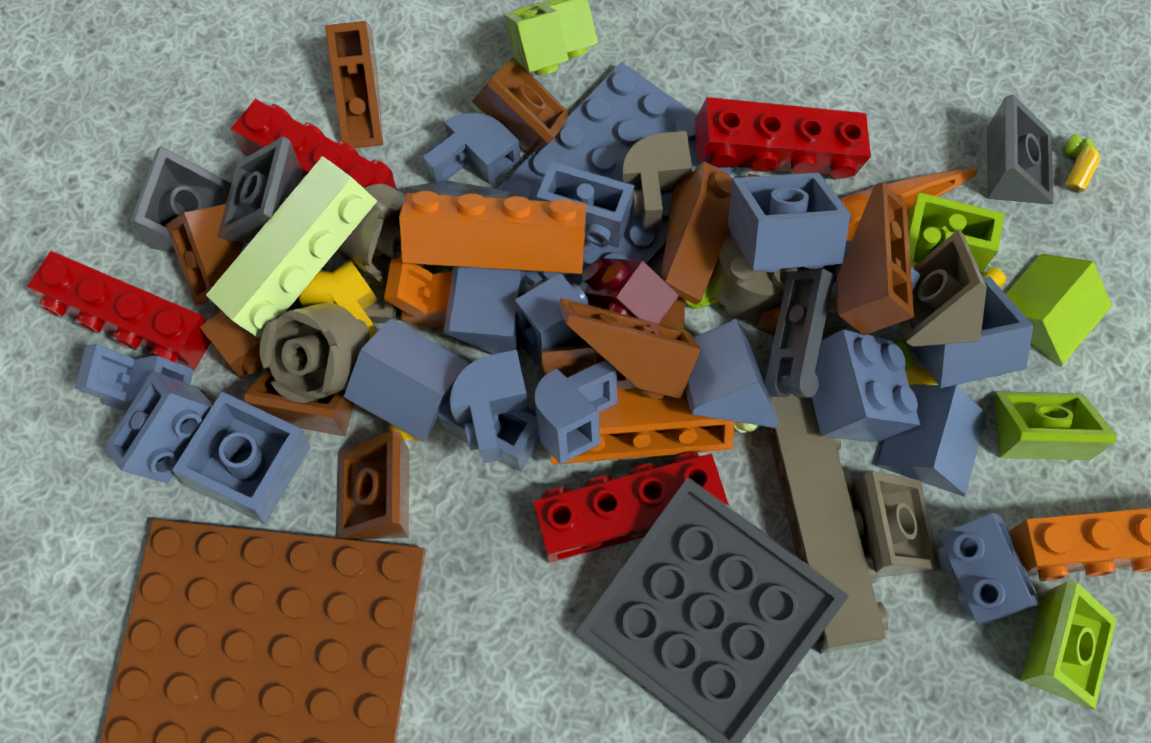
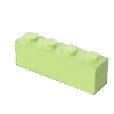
(291, 247)

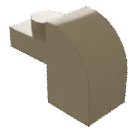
(653, 167)

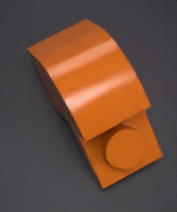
(418, 293)

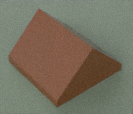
(522, 106)
(322, 415)
(374, 489)

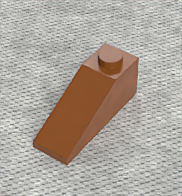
(355, 83)
(696, 230)
(877, 267)
(645, 352)

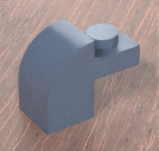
(473, 141)
(122, 377)
(484, 390)
(571, 408)

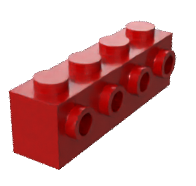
(265, 124)
(781, 137)
(119, 309)
(617, 509)

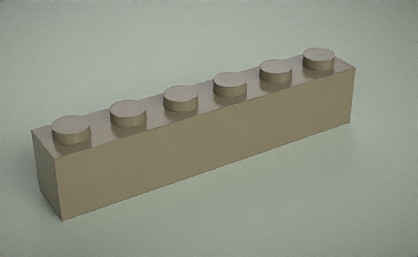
(824, 522)

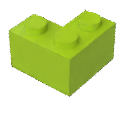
(550, 33)
(936, 219)

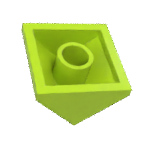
(1062, 303)
(1050, 426)
(1070, 645)

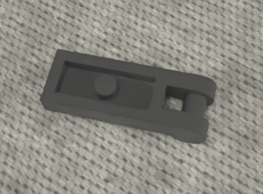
(799, 334)

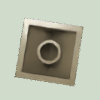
(947, 297)
(895, 524)

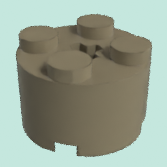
(377, 235)
(740, 288)
(312, 350)

